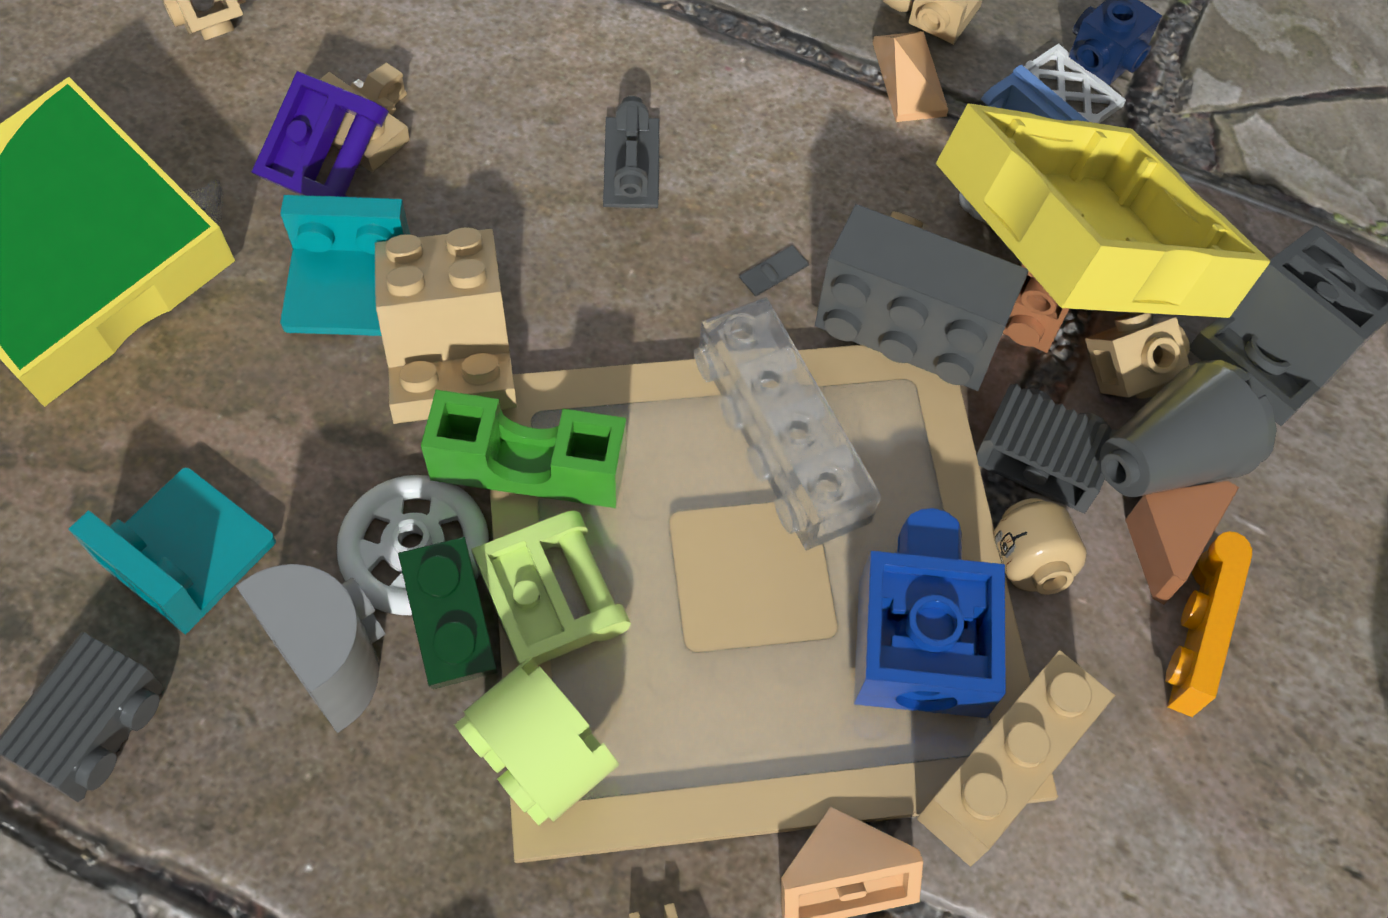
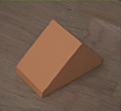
(1174, 530)

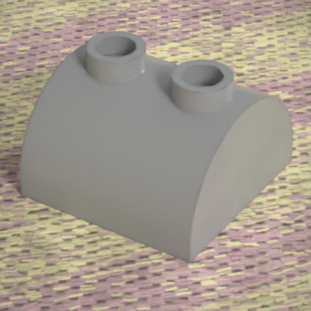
(322, 634)

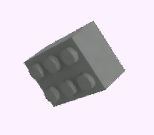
(917, 296)

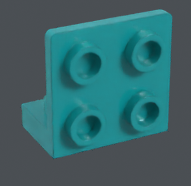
(334, 261)
(178, 548)

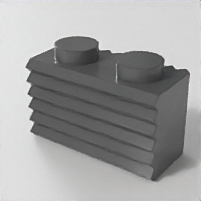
(1046, 447)
(81, 717)

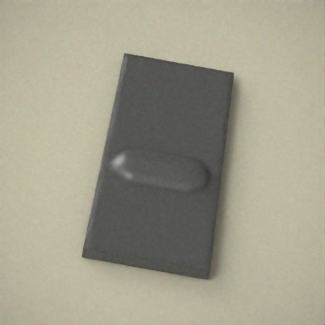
(773, 270)

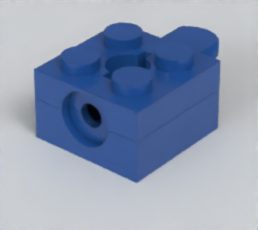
(930, 624)

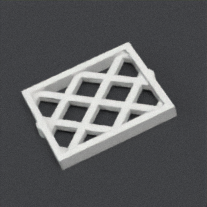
(1106, 93)

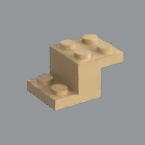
(442, 320)

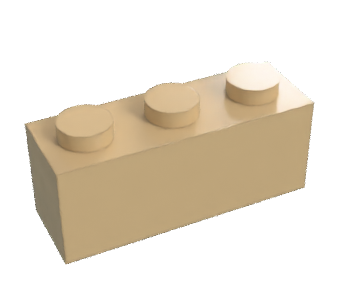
(1015, 758)

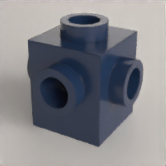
(1114, 37)

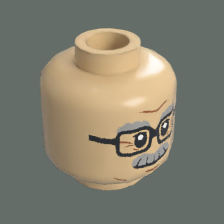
(1039, 546)

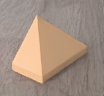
(910, 76)
(850, 871)

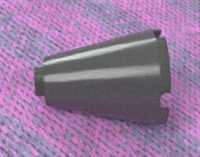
(1191, 433)

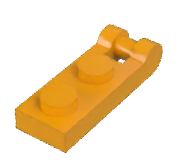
(1211, 620)

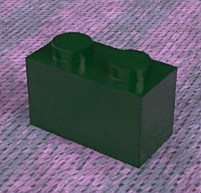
(447, 613)

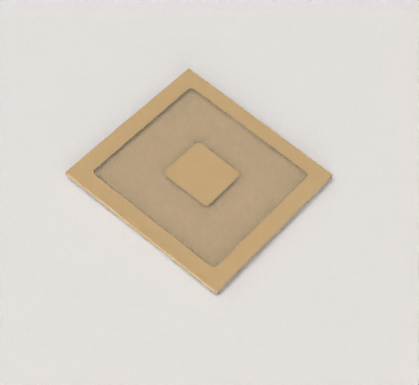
(741, 642)

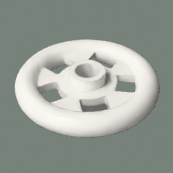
(386, 503)

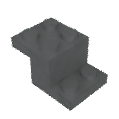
(1299, 322)

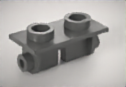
(631, 157)

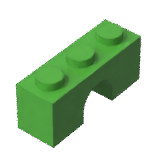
(480, 447)

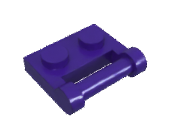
(306, 132)

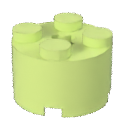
(540, 741)

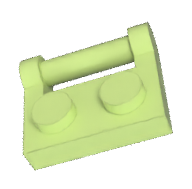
(530, 598)

